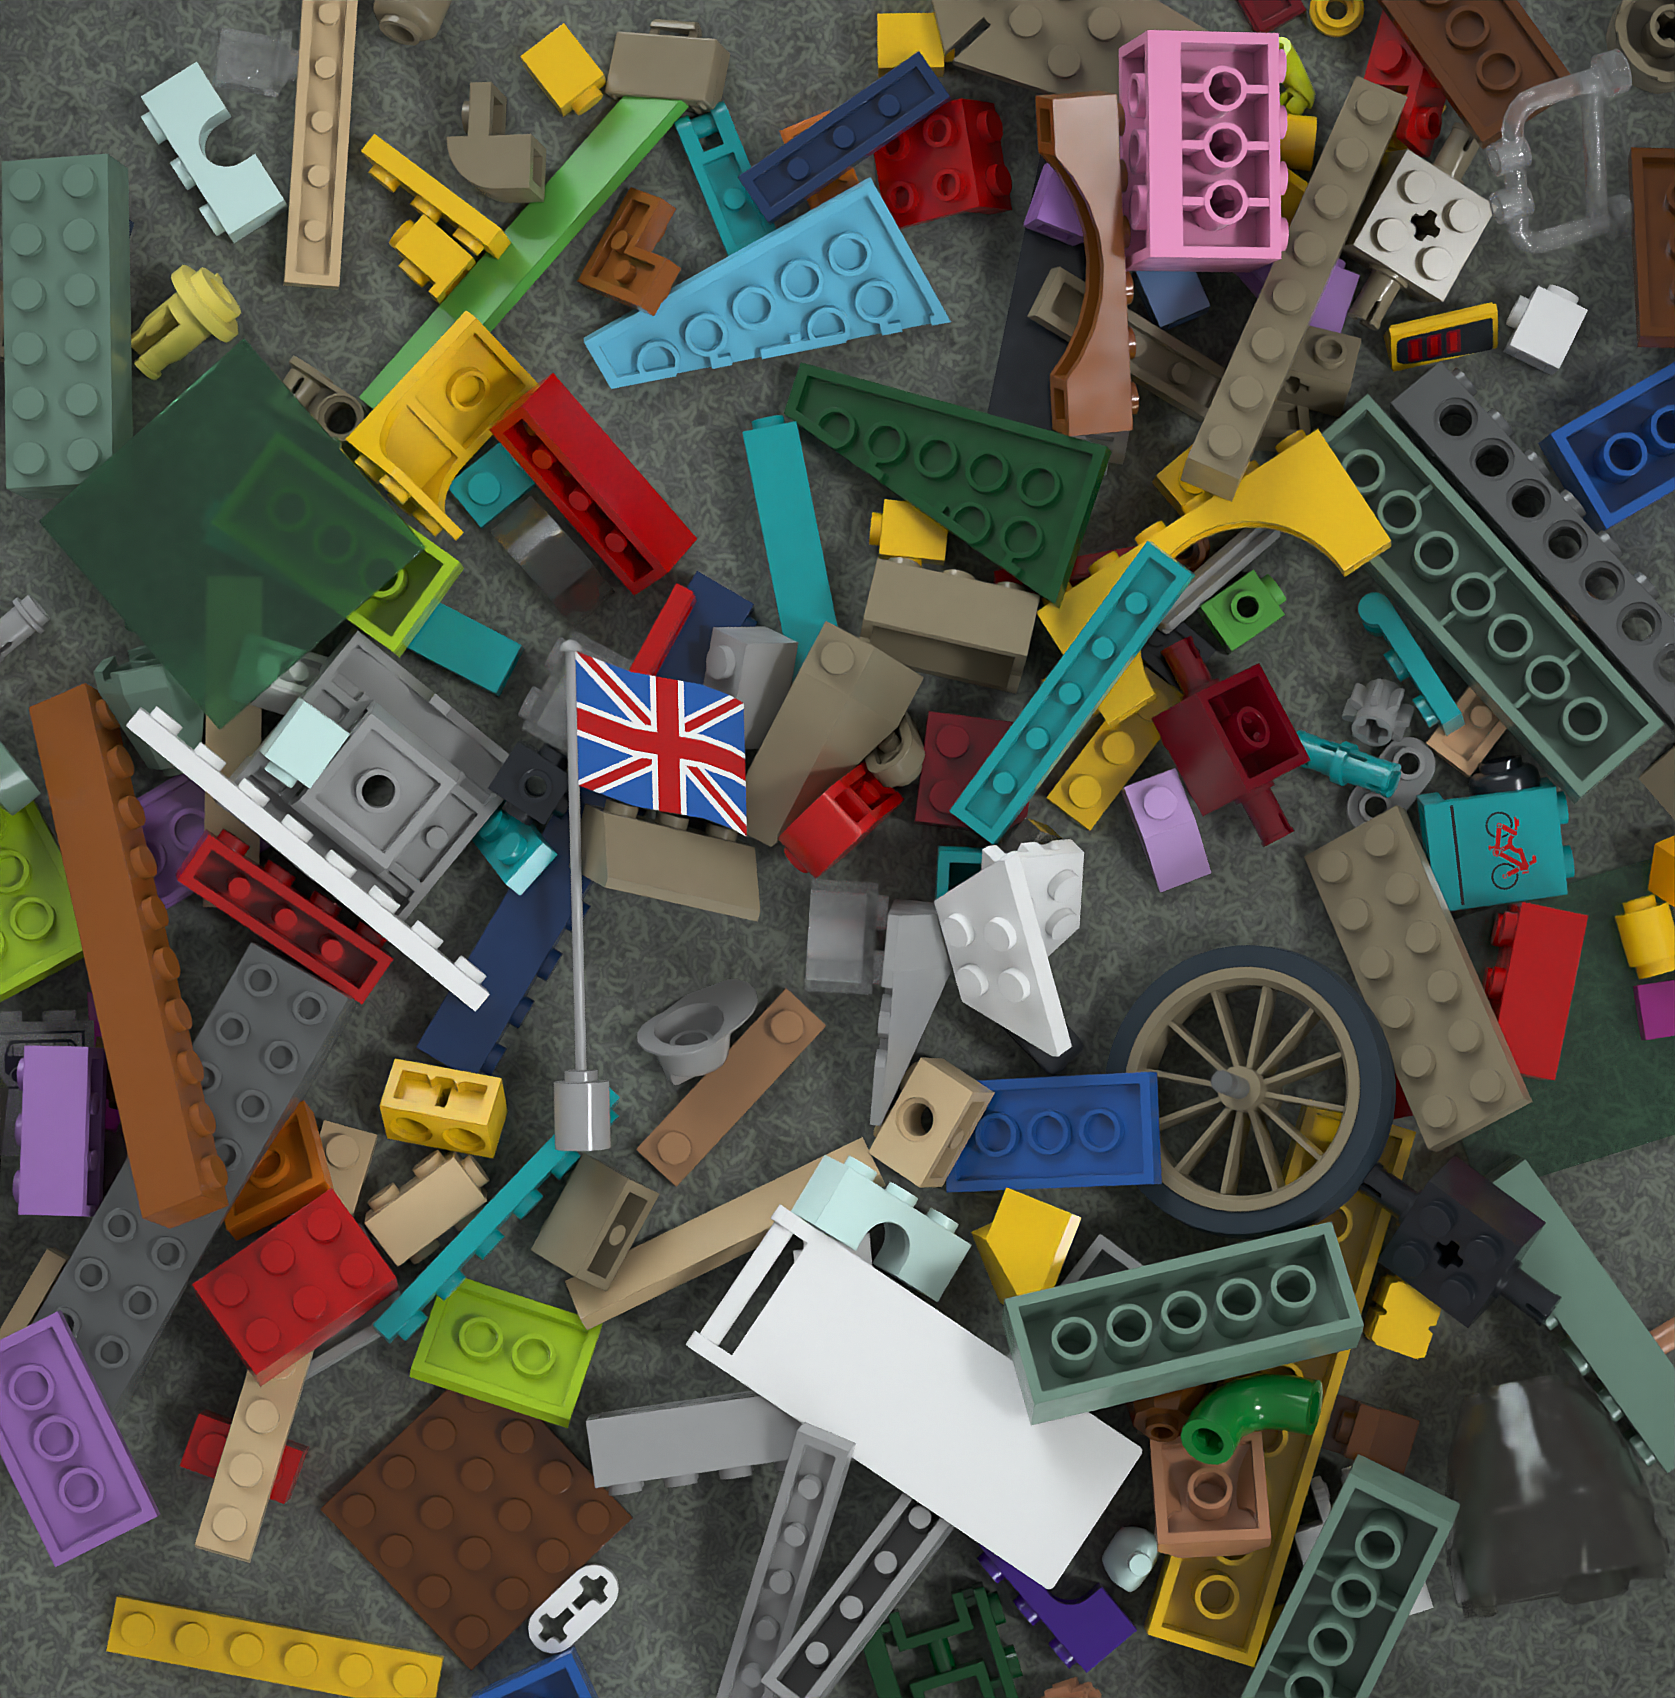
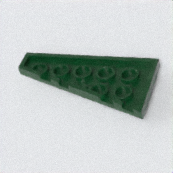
(984, 478)

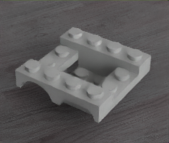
(416, 740)

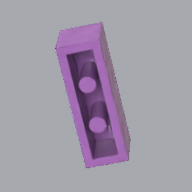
(61, 1130)

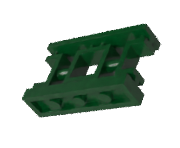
(940, 1651)

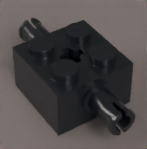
(1461, 1242)

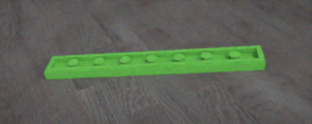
(542, 228)

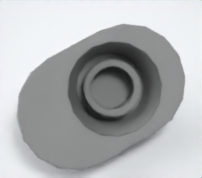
(696, 1030)

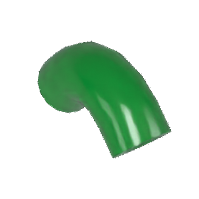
(1250, 1406)

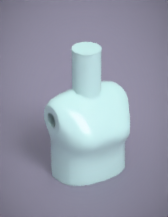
(1130, 1557)

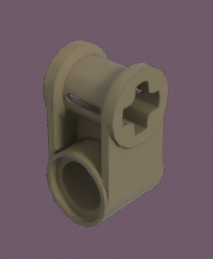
(321, 396)

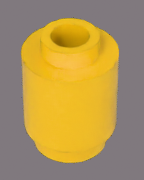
(1647, 936)

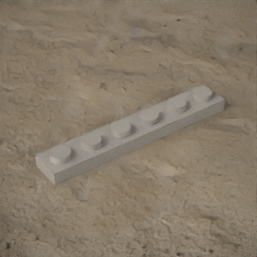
(787, 1559)

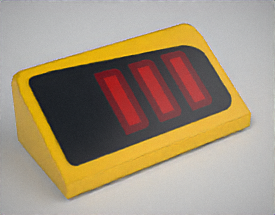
(1442, 336)

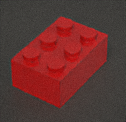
(1534, 982)
(295, 1287)

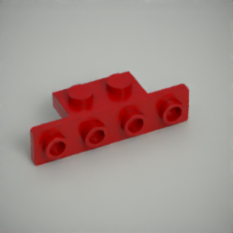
(1398, 69)

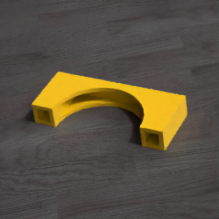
(1295, 493)

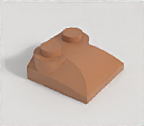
(1210, 1506)

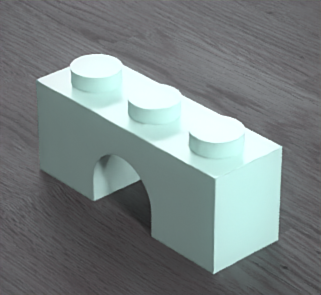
(185, 114)
(916, 1246)

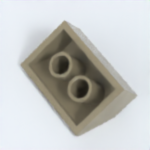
(669, 859)

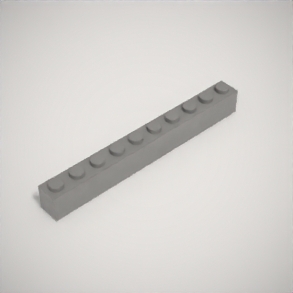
(885, 1564)

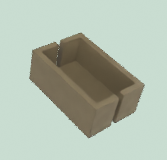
(950, 623)

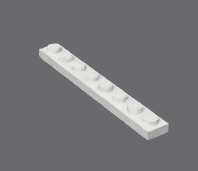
(292, 840)

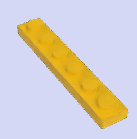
(271, 1651)

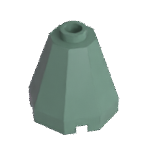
(149, 684)

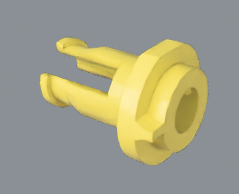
(185, 320)

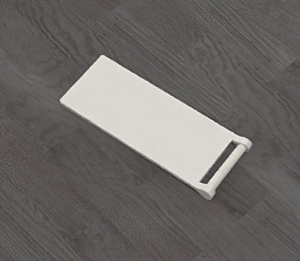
(919, 1401)

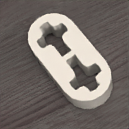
(583, 1617)

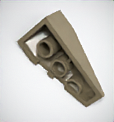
(831, 719)

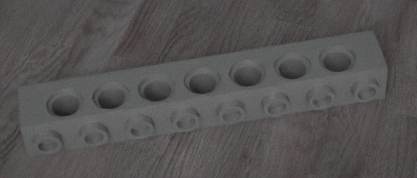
(1455, 457)

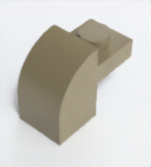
(496, 163)

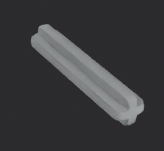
(1217, 572)

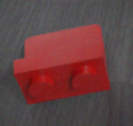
(946, 165)

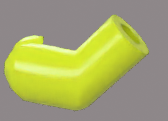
(1298, 85)

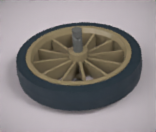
(1256, 1093)

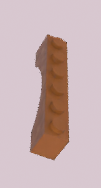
(1093, 378)

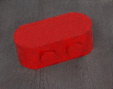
(838, 821)

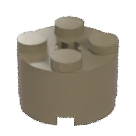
(1634, 33)

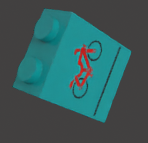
(1497, 845)

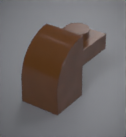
(1371, 1432)

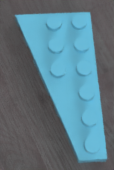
(795, 290)

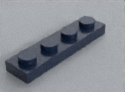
(844, 138)

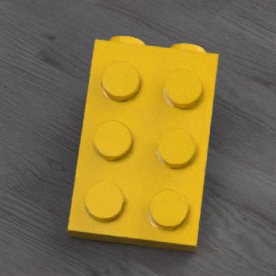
(439, 420)

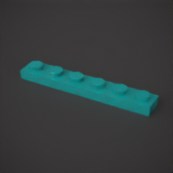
(1072, 692)
(477, 1238)

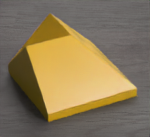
(1025, 1244)

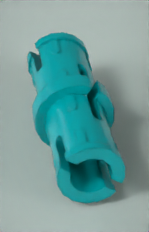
(1349, 765)

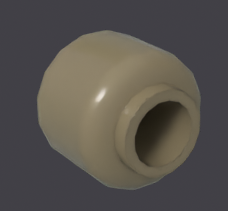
(410, 19)

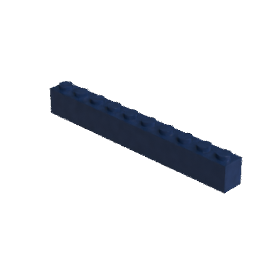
(528, 926)

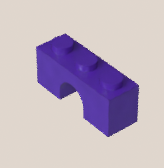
(1083, 1626)

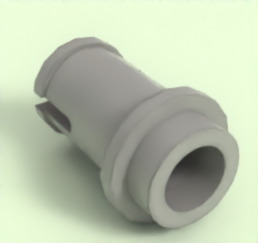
(21, 623)

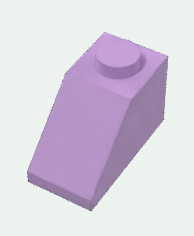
(1167, 829)

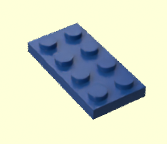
(1064, 1134)

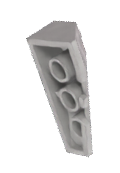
(913, 980)

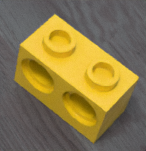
(443, 1108)

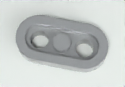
(1408, 786)

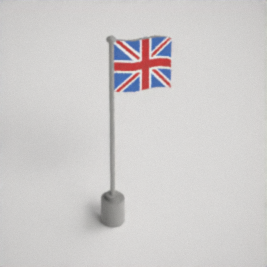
(656, 749)

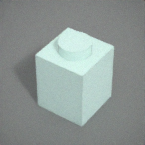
(302, 744)

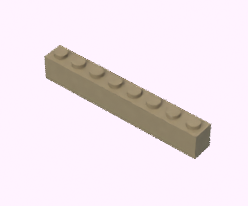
(1293, 289)

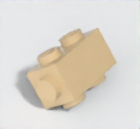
(440, 1196)

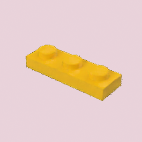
(434, 199)
(1111, 759)

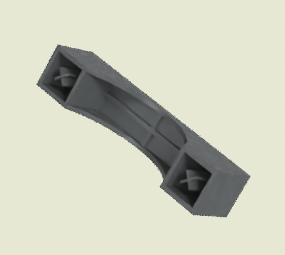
(258, 1064)

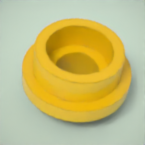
(1333, 27)

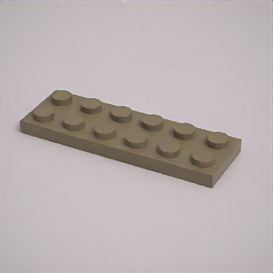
(1417, 979)

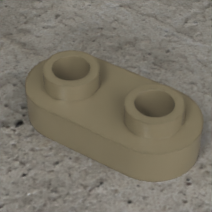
(899, 756)

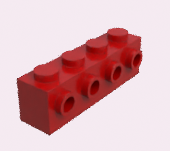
(593, 484)
(284, 916)

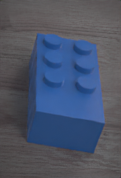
(1619, 452)

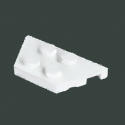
(1054, 884)
(1002, 954)

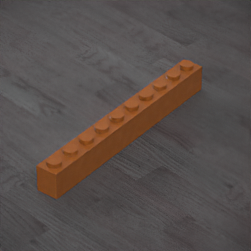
(129, 959)

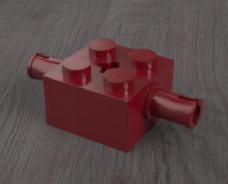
(1229, 739)

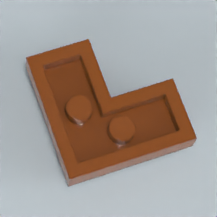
(624, 260)

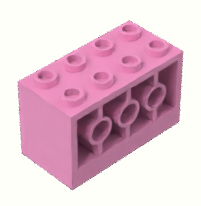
(1203, 150)

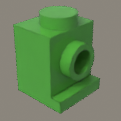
(1225, 621)

